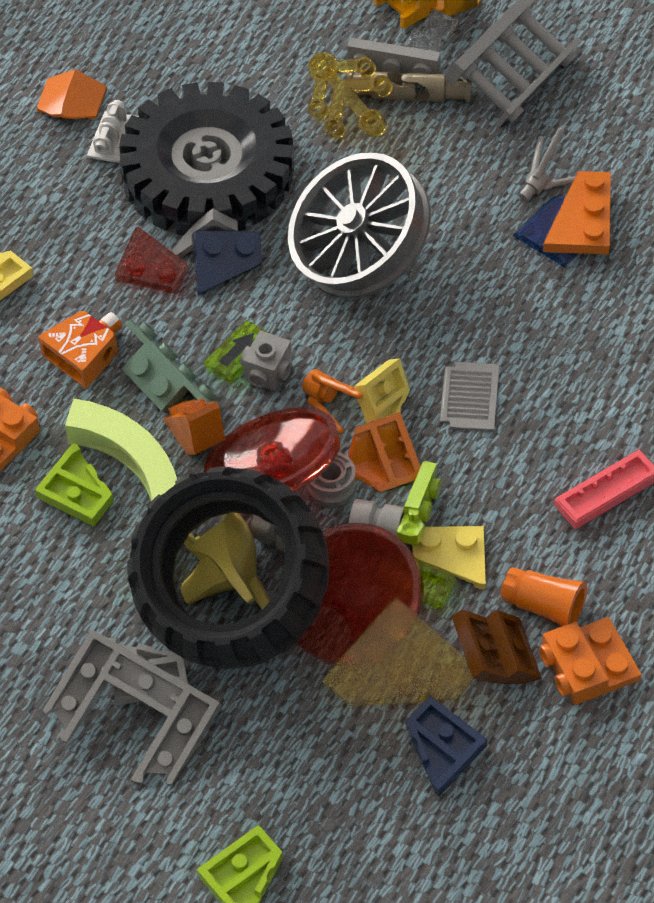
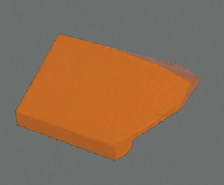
(72, 96)
(384, 453)

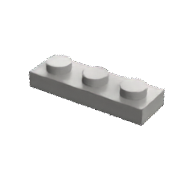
(395, 57)

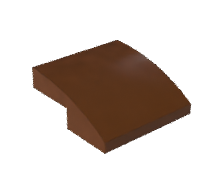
(496, 647)

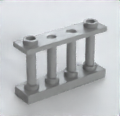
(485, 50)

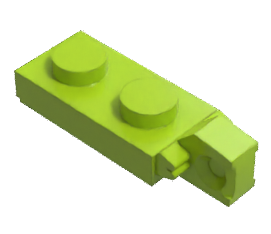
(419, 504)

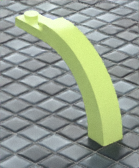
(123, 439)

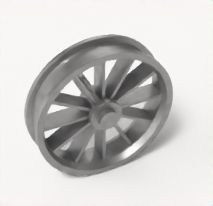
(359, 225)

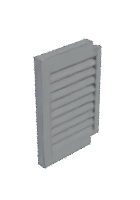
(470, 396)

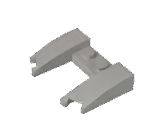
(105, 662)

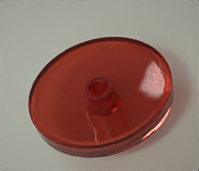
(284, 444)
(364, 576)

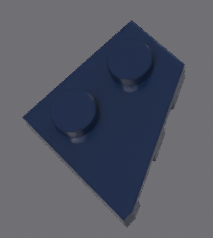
(224, 256)
(443, 742)

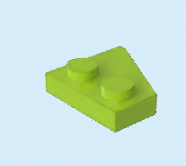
(242, 869)

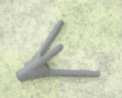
(538, 178)

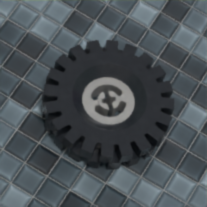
(202, 131)

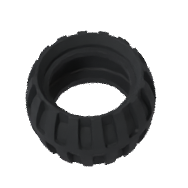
(184, 509)

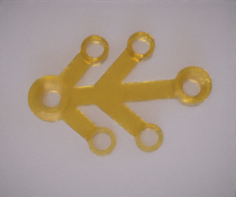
(344, 92)

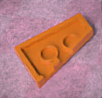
(583, 218)

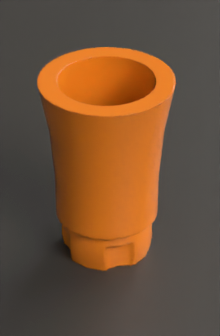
(545, 595)

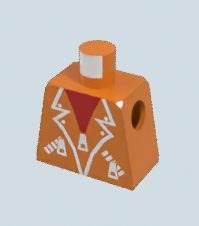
(81, 345)

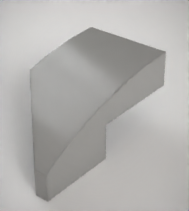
(210, 221)

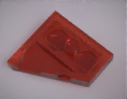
(150, 264)

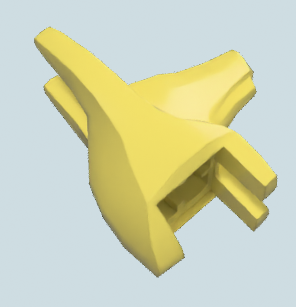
(225, 563)

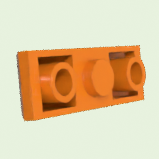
(196, 424)

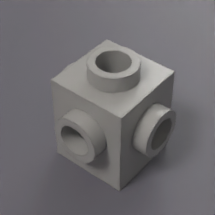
(267, 361)

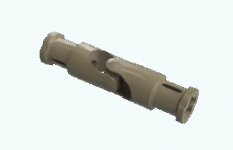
(404, 85)

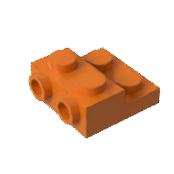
(17, 427)
(588, 660)

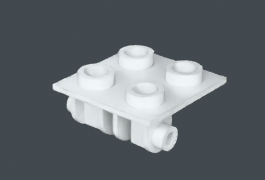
(107, 137)

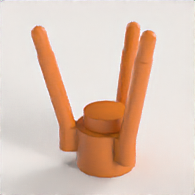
(324, 388)

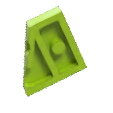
(75, 488)

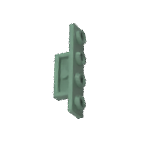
(160, 374)

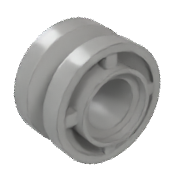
(338, 491)

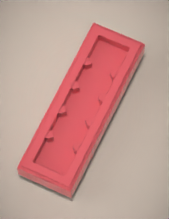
(606, 489)

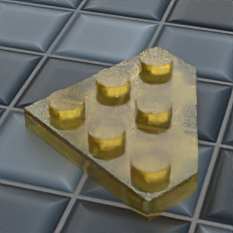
(399, 663)

